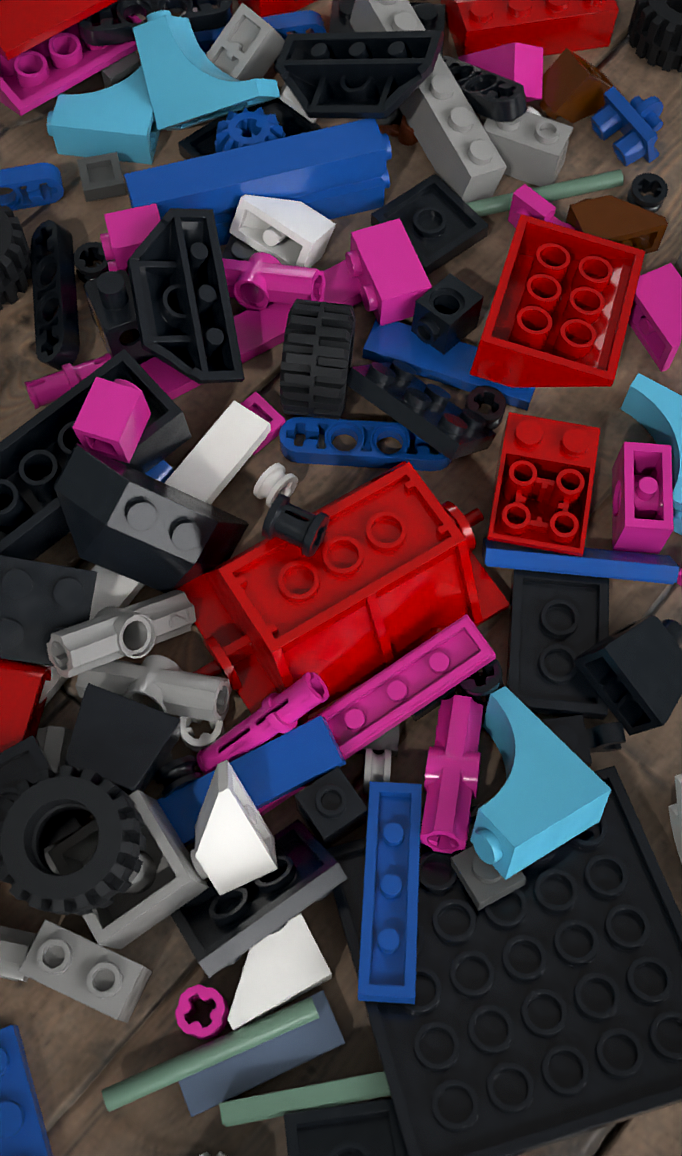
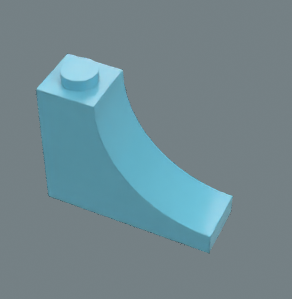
(184, 82)
(107, 122)
(661, 415)
(545, 794)

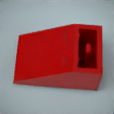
(544, 484)

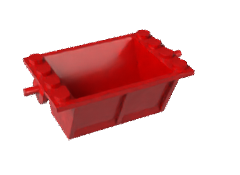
(370, 594)

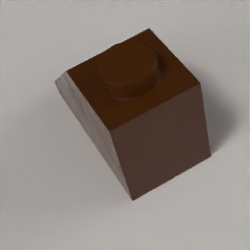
(573, 88)
(618, 222)

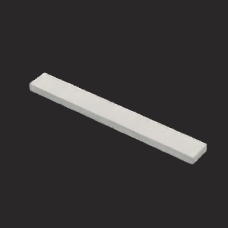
(201, 475)

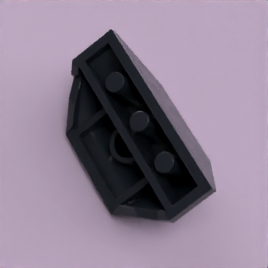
(357, 71)
(185, 298)
(141, 523)

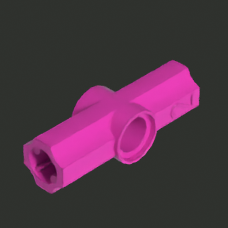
(267, 280)
(452, 775)

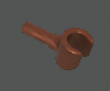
(403, 132)

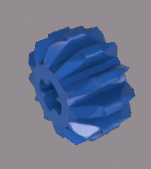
(247, 129)

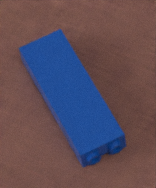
(328, 169)

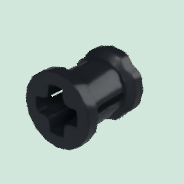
(295, 525)
(491, 675)

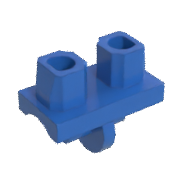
(635, 120)

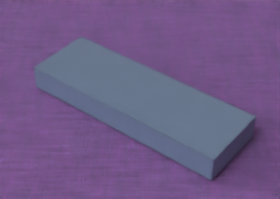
(264, 1061)

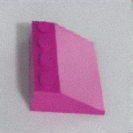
(55, 67)

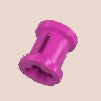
(187, 1009)

